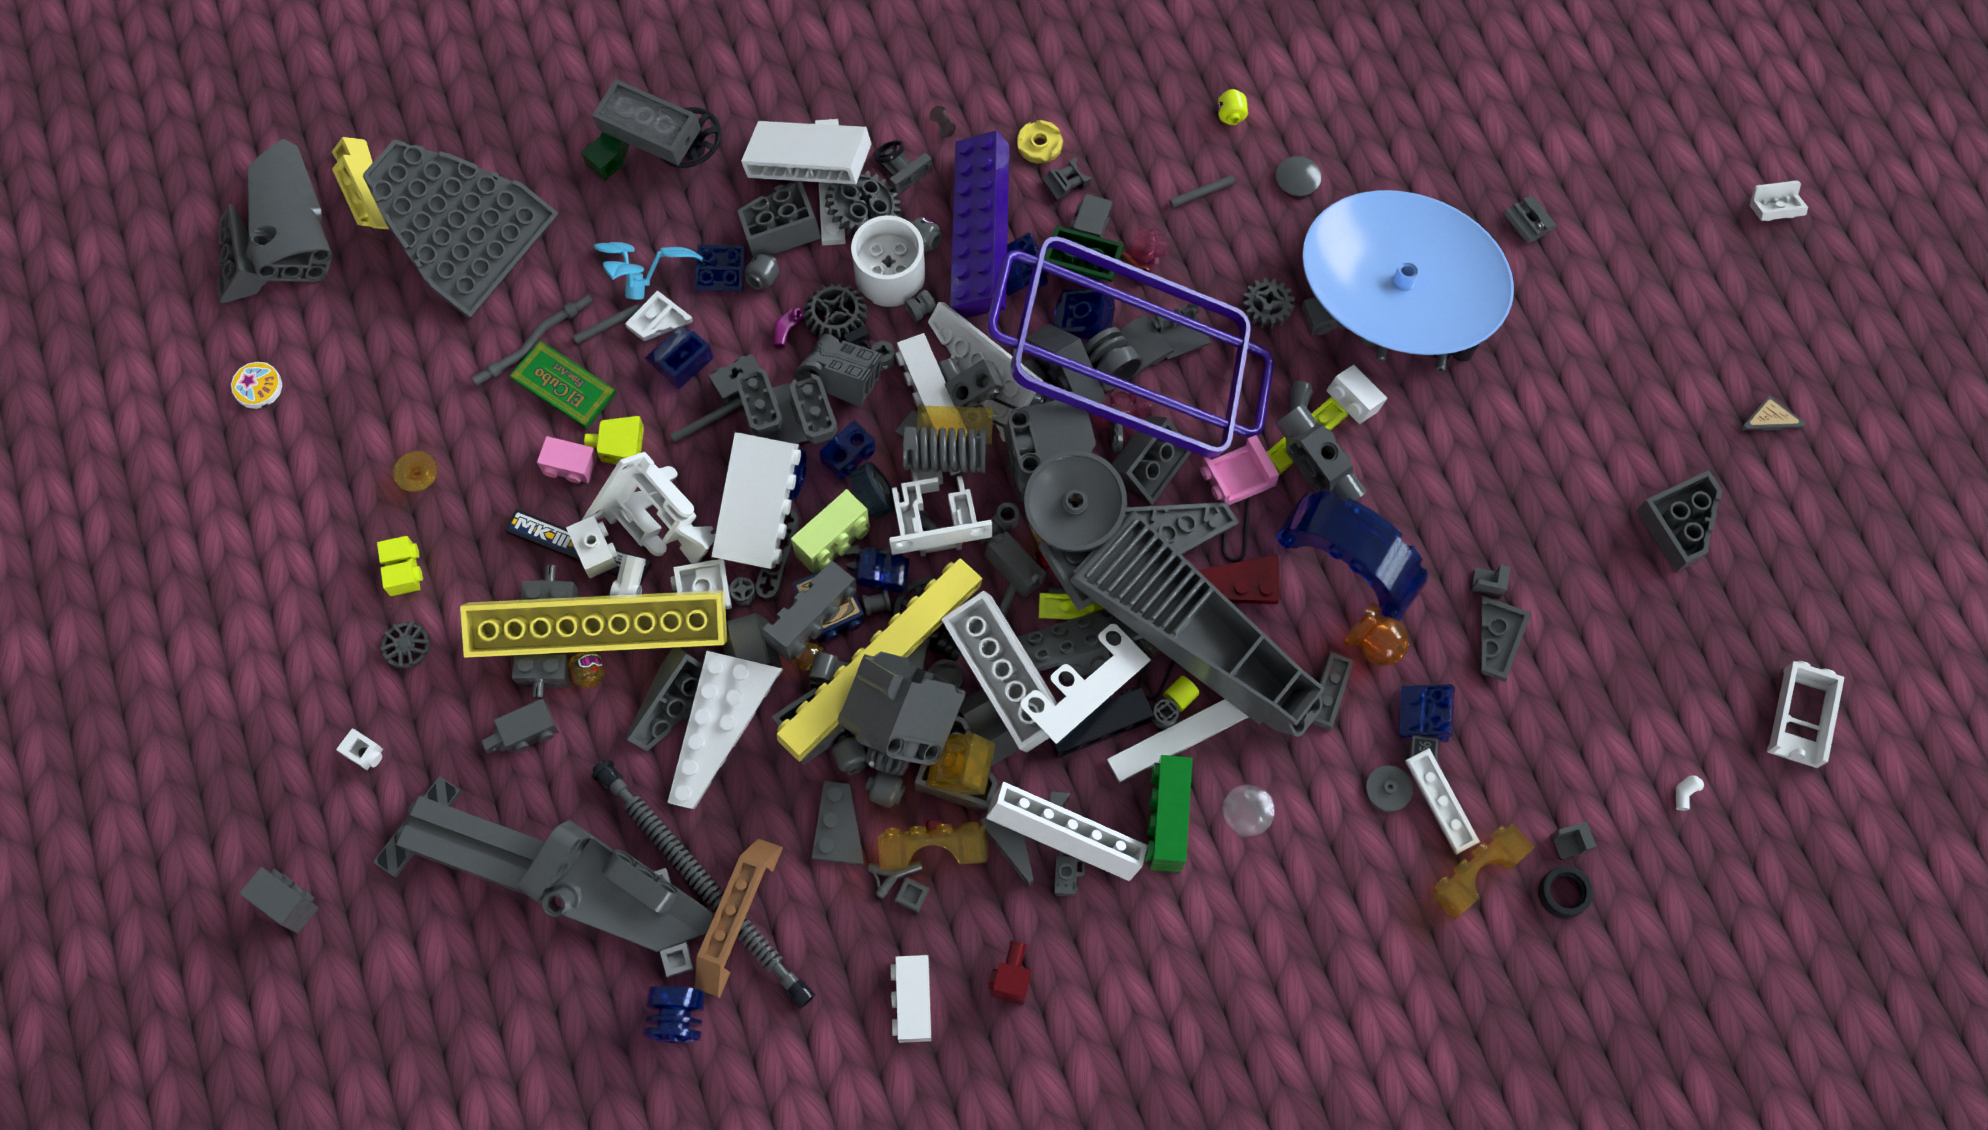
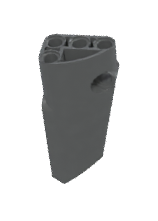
(285, 218)
(611, 891)

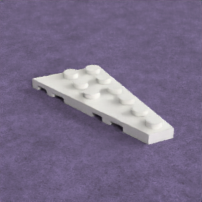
(969, 347)

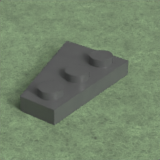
(837, 827)

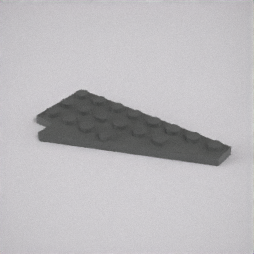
(1180, 525)

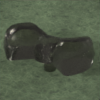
(938, 115)

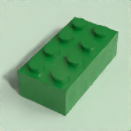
(1170, 813)

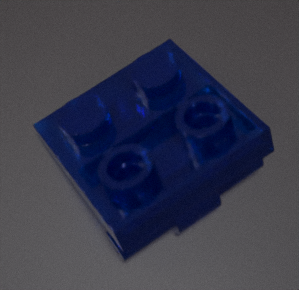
(1020, 272)
(1427, 711)

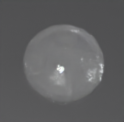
(1248, 810)

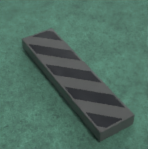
(394, 858)

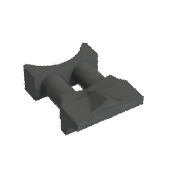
(1059, 185)

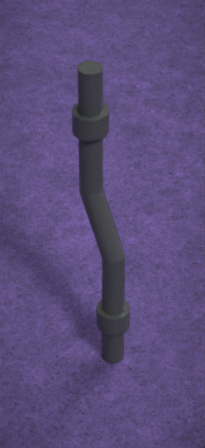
(496, 368)

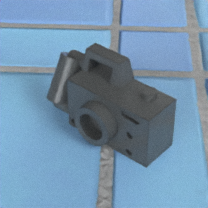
(1067, 875)

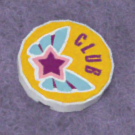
(256, 385)

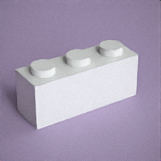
(911, 999)

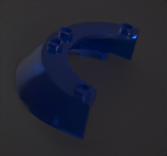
(1363, 542)

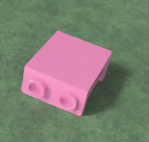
(1240, 472)

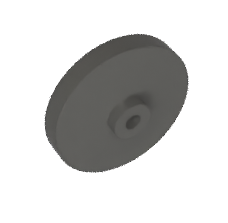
(1389, 788)

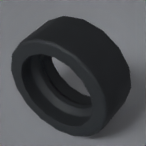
(1579, 878)

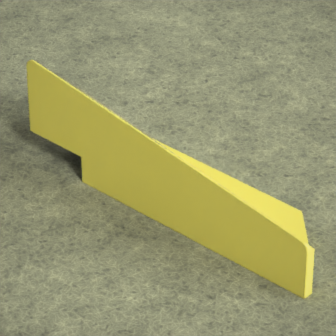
(352, 161)

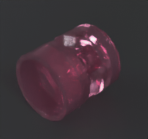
(1131, 404)

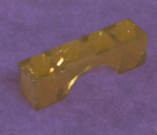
(965, 843)
(1459, 892)

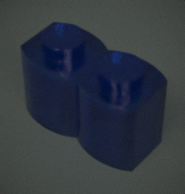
(881, 570)

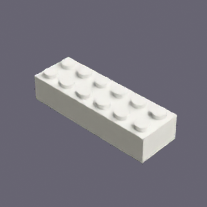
(1000, 666)

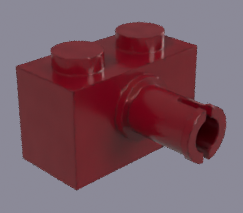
(1011, 980)

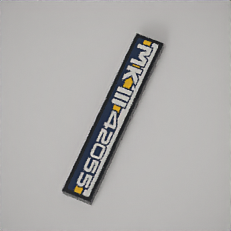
(555, 538)

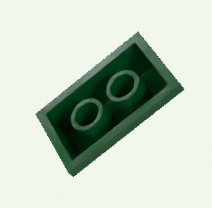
(1077, 265)

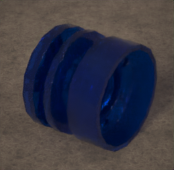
(674, 1014)

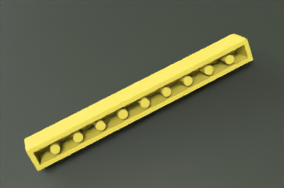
(901, 638)

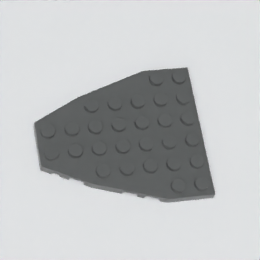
(456, 220)

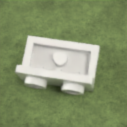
(1778, 201)

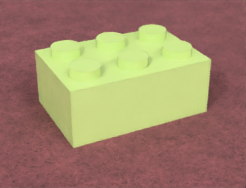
(831, 532)

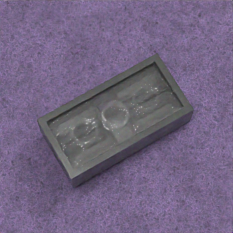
(646, 122)

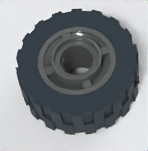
(872, 490)

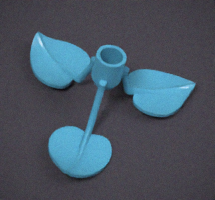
(634, 279)

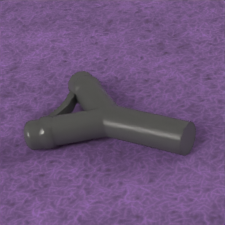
(892, 875)

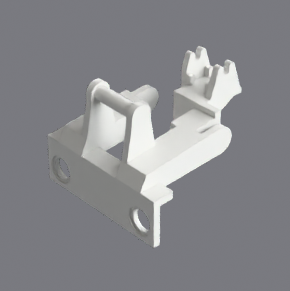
(621, 503)
(912, 537)

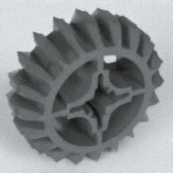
(829, 303)

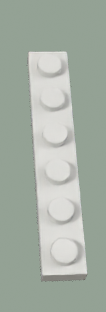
(829, 231)

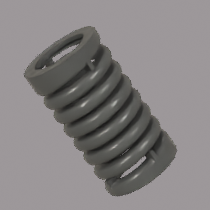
(943, 456)

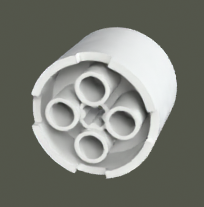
(892, 244)

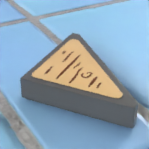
(1772, 416)

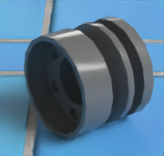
(1111, 355)

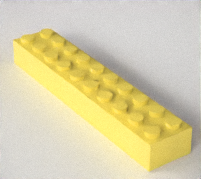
(593, 623)

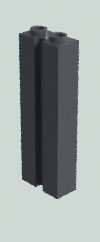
(468, 843)

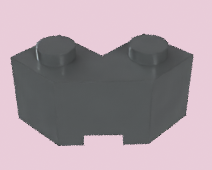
(984, 722)

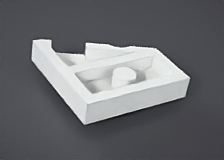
(657, 317)

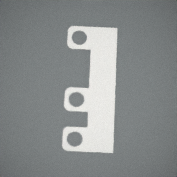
(1087, 694)

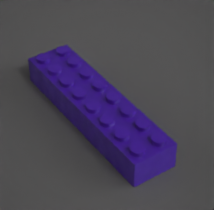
(979, 222)

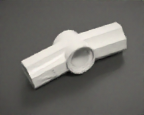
(629, 576)

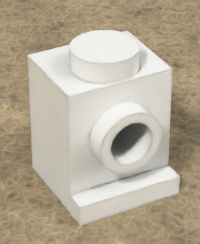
(355, 744)

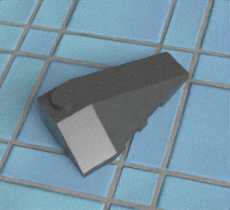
(238, 271)
(667, 699)

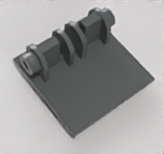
(1180, 337)

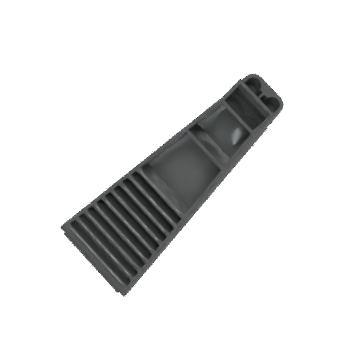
(1195, 625)

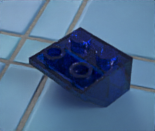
(680, 356)

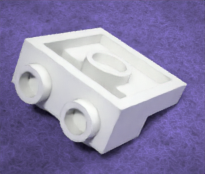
(702, 577)

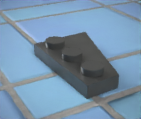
(1500, 636)

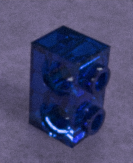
(842, 446)

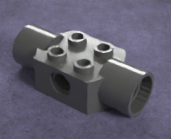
(1318, 455)

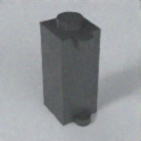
(1014, 563)

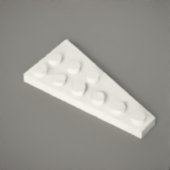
(721, 711)

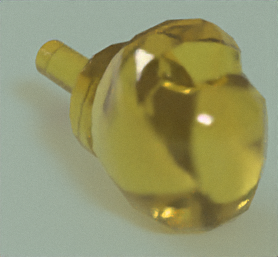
(806, 659)

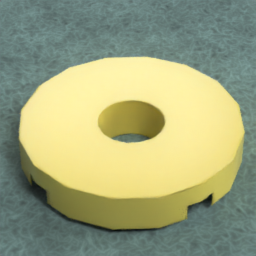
(1039, 153)

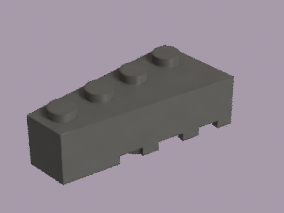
(810, 612)

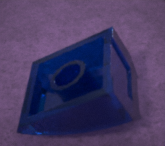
(1084, 312)

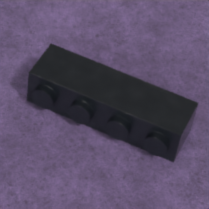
(1107, 721)

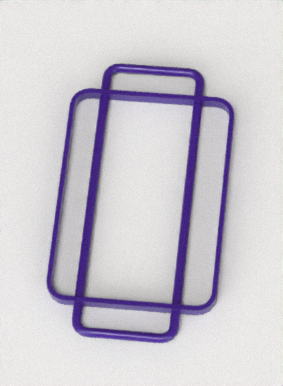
(1156, 282)

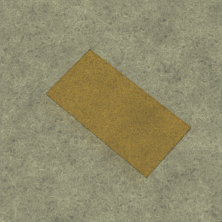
(956, 418)

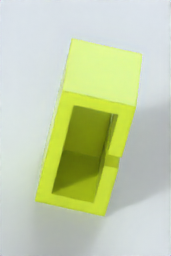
(401, 570)

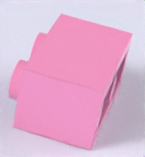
(567, 460)

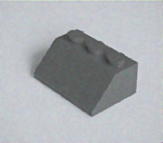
(1149, 463)

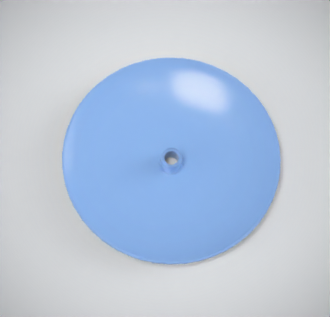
(1408, 272)

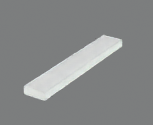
(1174, 739)

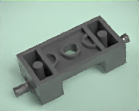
(550, 668)

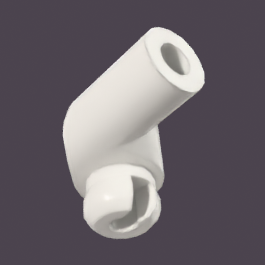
(1685, 789)

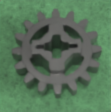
(1280, 303)

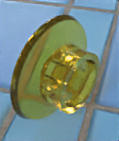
(415, 462)

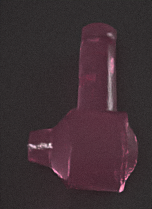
(739, 569)

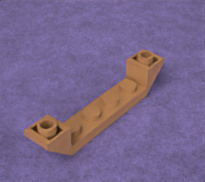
(730, 914)

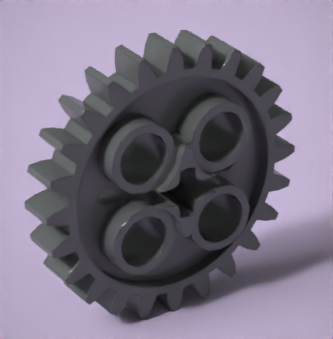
(861, 202)

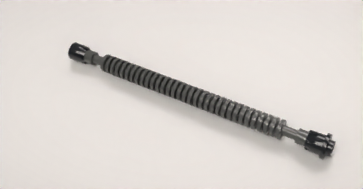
(680, 858)

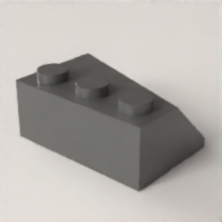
(779, 220)

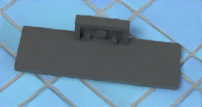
(1074, 643)

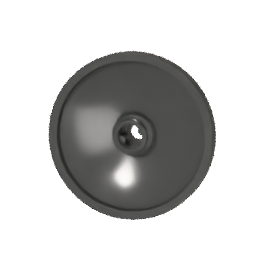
(1079, 478)

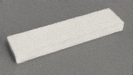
(1442, 801)

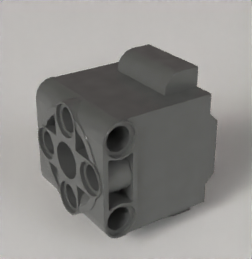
(1041, 432)
(900, 709)

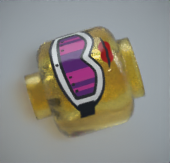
(586, 669)

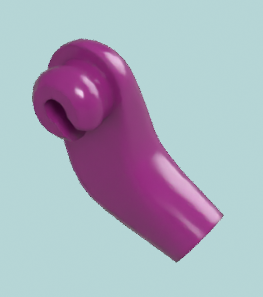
(784, 324)

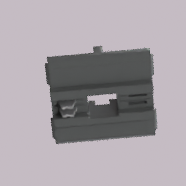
(1528, 230)

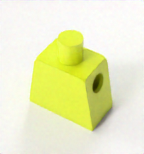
(617, 439)

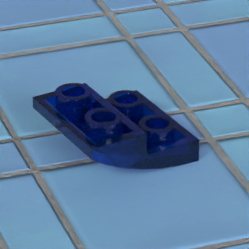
(720, 268)

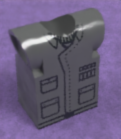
(843, 367)

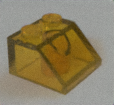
(963, 765)

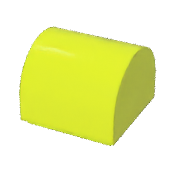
(1182, 692)

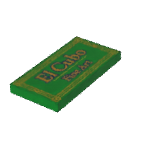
(563, 384)

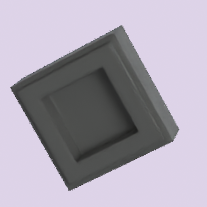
(912, 895)

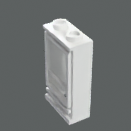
(1799, 748)

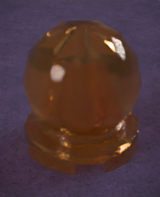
(1380, 639)

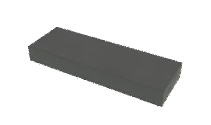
(1334, 681)

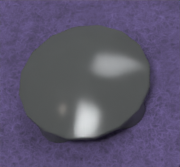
(1298, 176)

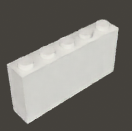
(806, 152)
(756, 500)

